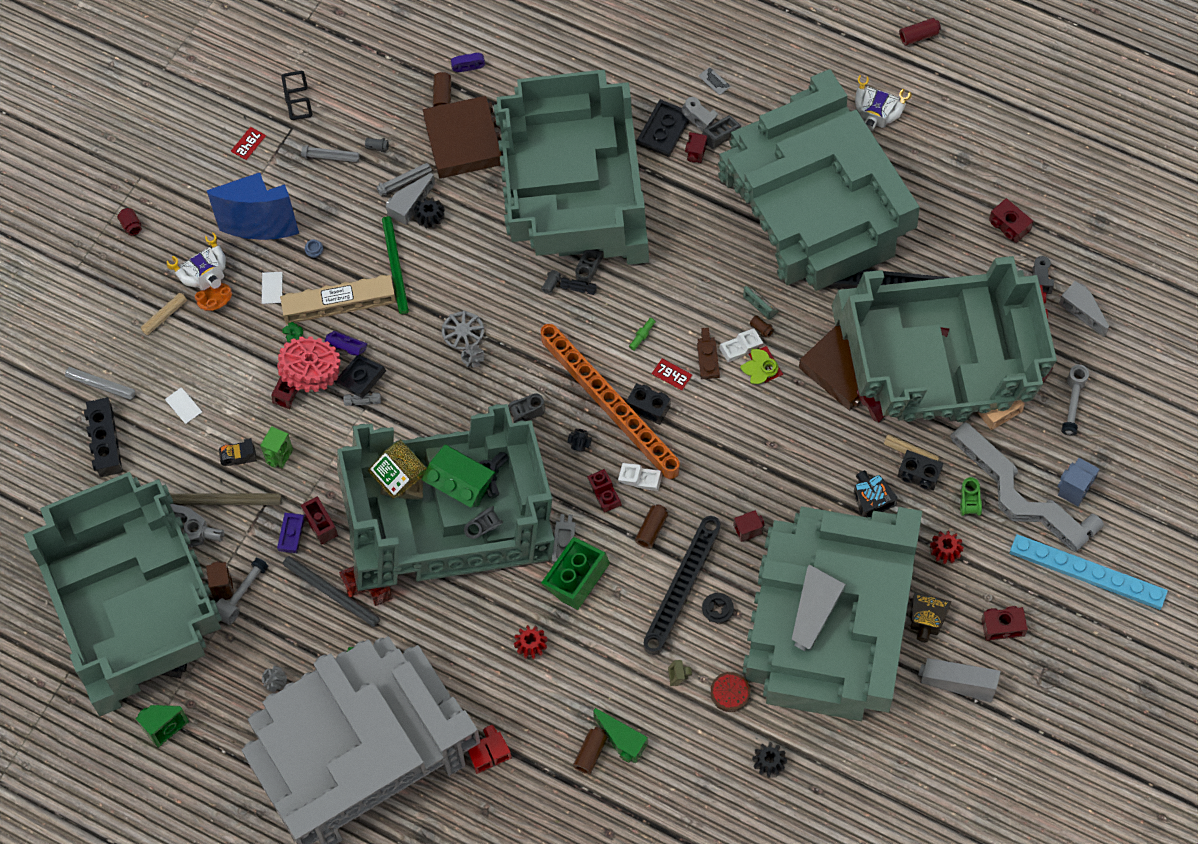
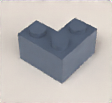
(1077, 481)

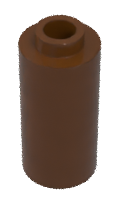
(441, 89)
(651, 526)
(590, 750)

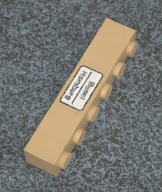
(338, 299)

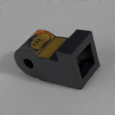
(238, 453)

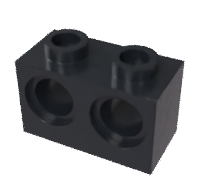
(645, 407)
(922, 466)

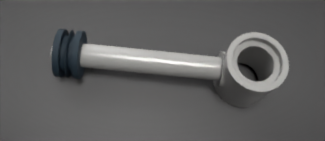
(1069, 427)
(227, 609)

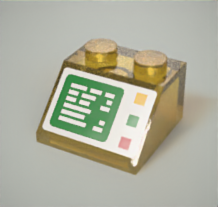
(397, 469)

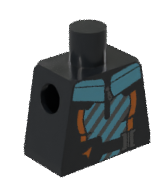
(873, 494)

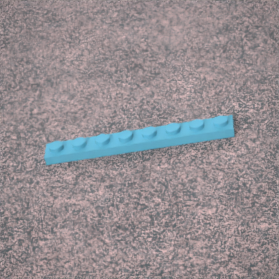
(1088, 572)

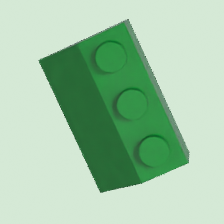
(458, 476)
(576, 572)

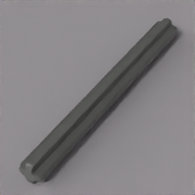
(331, 591)

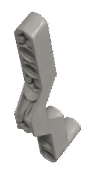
(1012, 503)

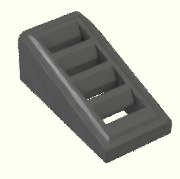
(714, 139)

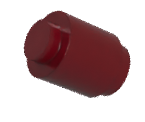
(129, 221)

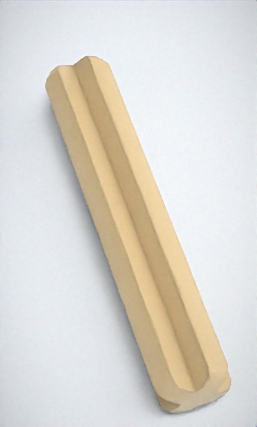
(163, 314)
(903, 446)

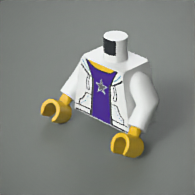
(878, 107)
(202, 269)

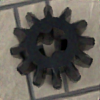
(429, 212)
(765, 752)

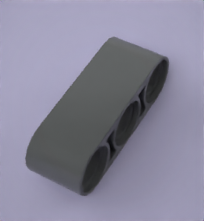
(585, 266)

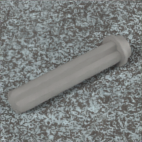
(329, 154)
(403, 179)

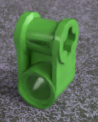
(970, 500)

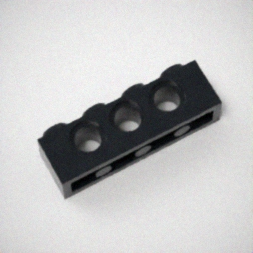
(103, 410)

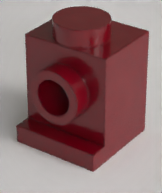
(696, 147)
(281, 398)

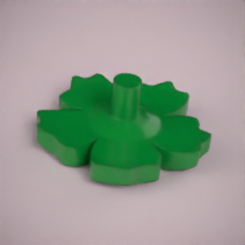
(292, 331)

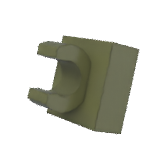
(678, 673)

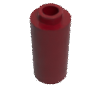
(919, 31)

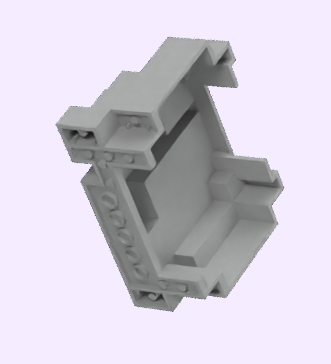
(354, 737)

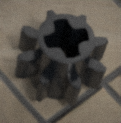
(579, 439)

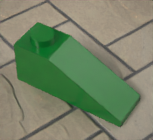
(623, 738)

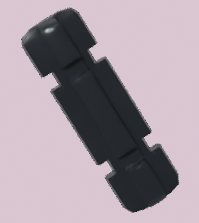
(579, 286)

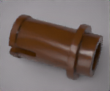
(765, 329)

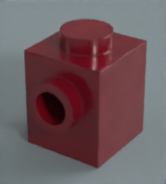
(748, 525)

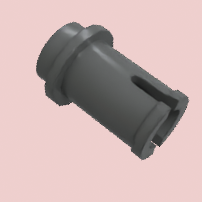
(377, 144)
(551, 281)

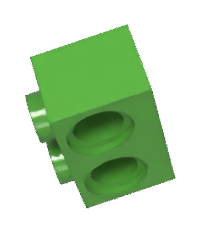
(276, 447)

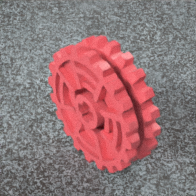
(308, 364)

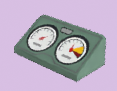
(759, 302)

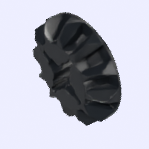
(720, 600)

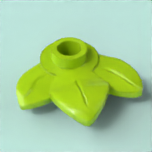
(757, 367)

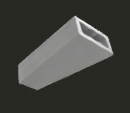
(816, 604)
(960, 678)

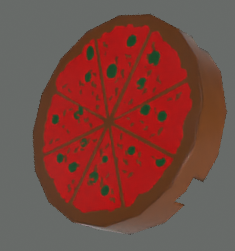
(730, 692)

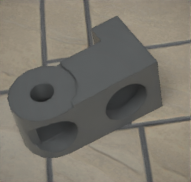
(1041, 269)

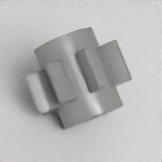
(472, 355)
(274, 678)

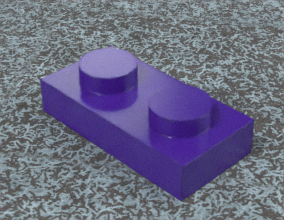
(347, 343)
(290, 533)

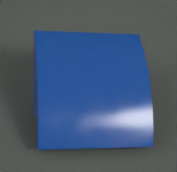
(252, 211)

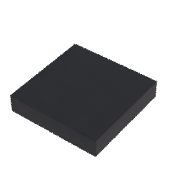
(360, 376)

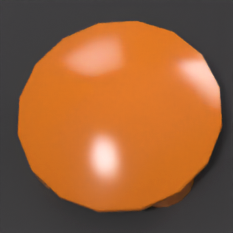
(213, 299)

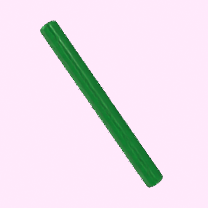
(395, 265)

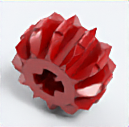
(946, 540)
(525, 637)

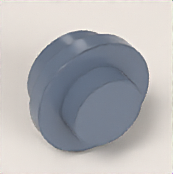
(313, 248)

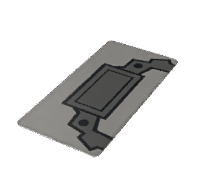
(711, 78)

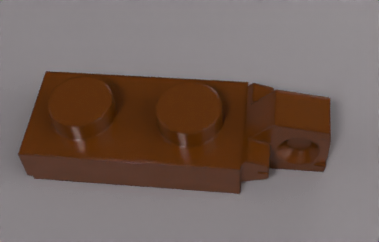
(707, 356)

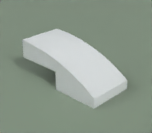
(741, 345)
(638, 477)

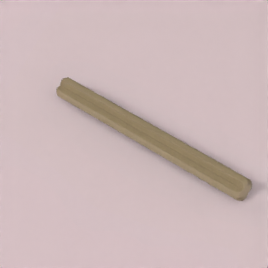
(227, 499)

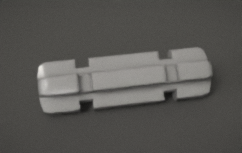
(349, 399)

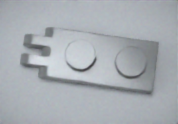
(563, 534)

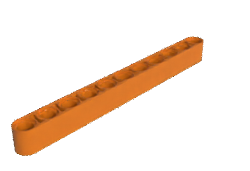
(611, 408)

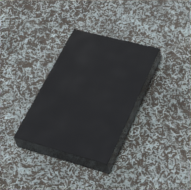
(663, 128)

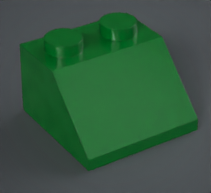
(161, 722)

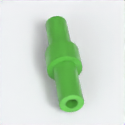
(642, 334)

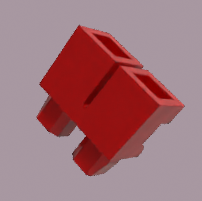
(497, 748)

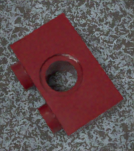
(1006, 212)
(319, 520)
(995, 630)

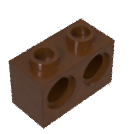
(220, 581)

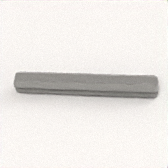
(100, 383)

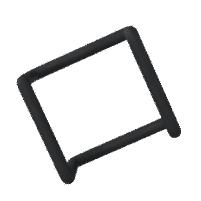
(287, 97)

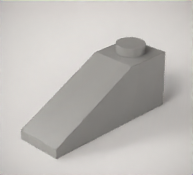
(403, 202)
(1081, 304)

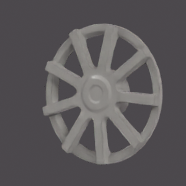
(462, 329)

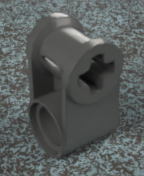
(525, 408)
(486, 521)

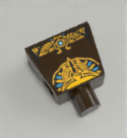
(928, 615)

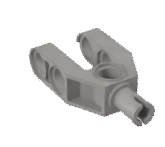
(193, 520)

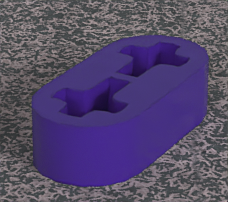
(467, 62)

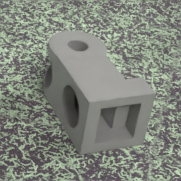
(698, 114)

